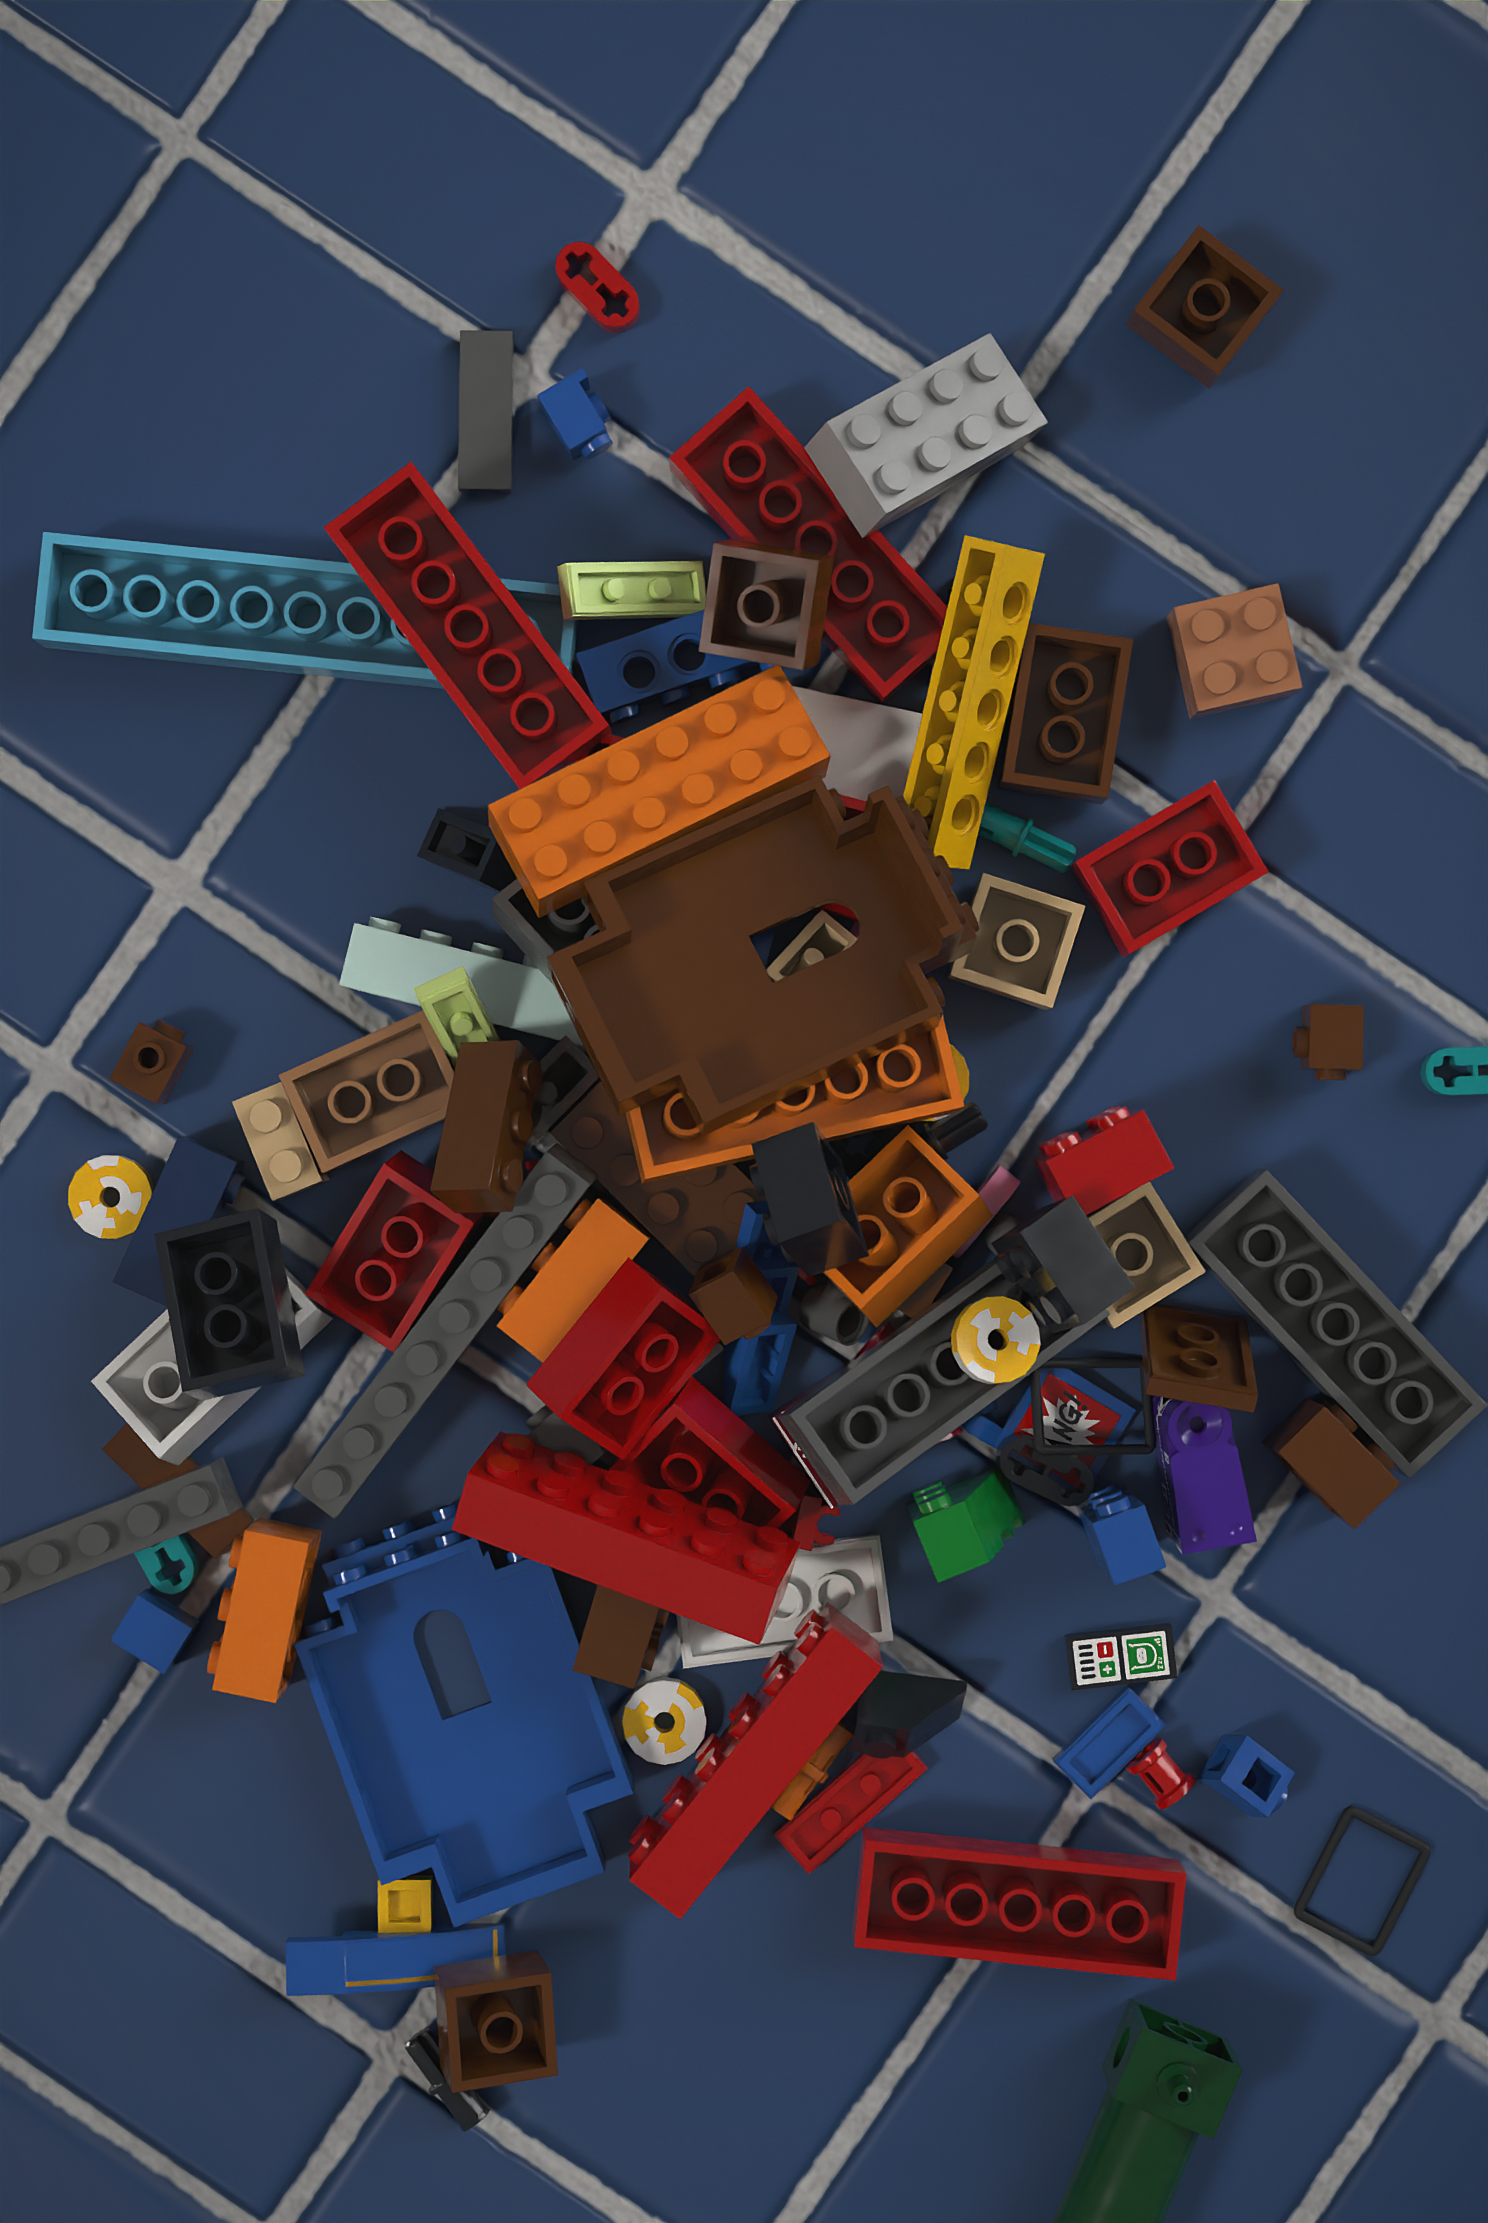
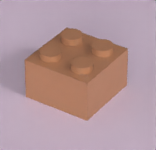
(1234, 651)

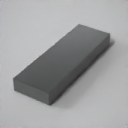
(485, 411)

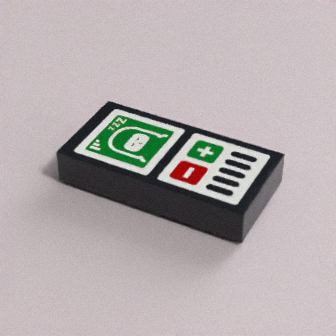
(1121, 1656)

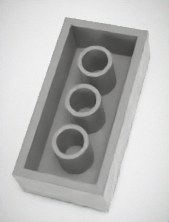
(925, 435)

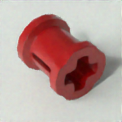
(1160, 1774)

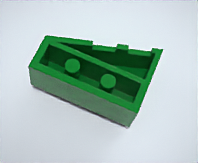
(964, 1521)

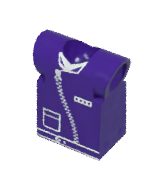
(1200, 1477)

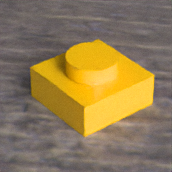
(406, 1905)

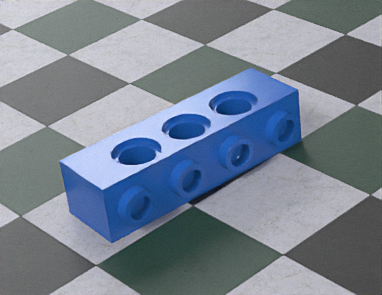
(606, 668)

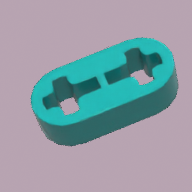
(1457, 1056)
(153, 1561)

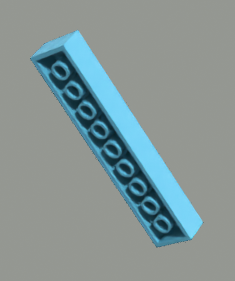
(240, 610)

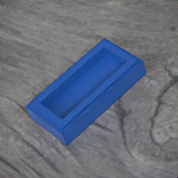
(1108, 1742)

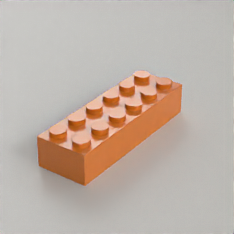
(657, 787)
(883, 1092)

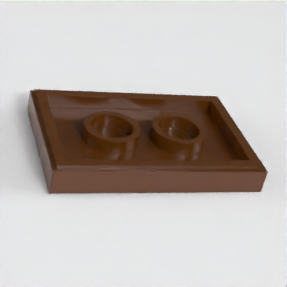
(1197, 1357)

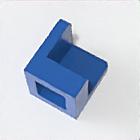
(155, 1630)

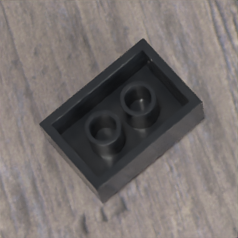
(229, 1304)

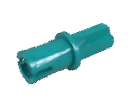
(1025, 838)

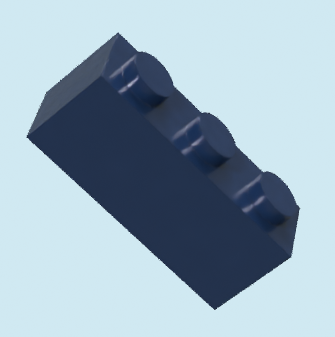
(189, 1191)

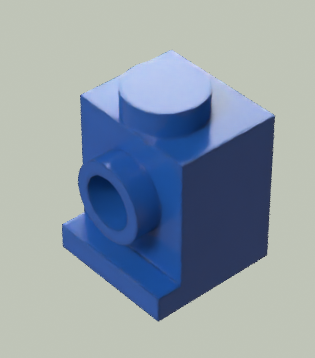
(576, 416)
(1242, 1757)

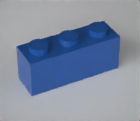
(1120, 1534)

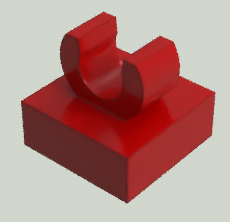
(803, 1522)

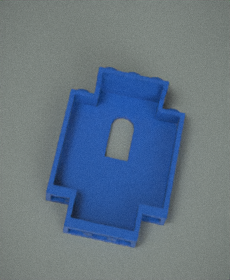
(489, 1792)

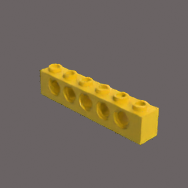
(971, 693)

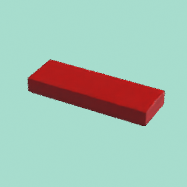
(846, 1806)

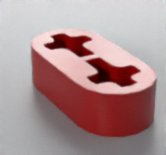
(606, 279)

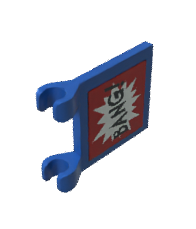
(1072, 1415)

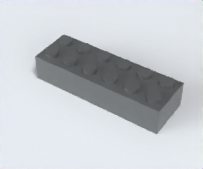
(1334, 1322)
(905, 1393)

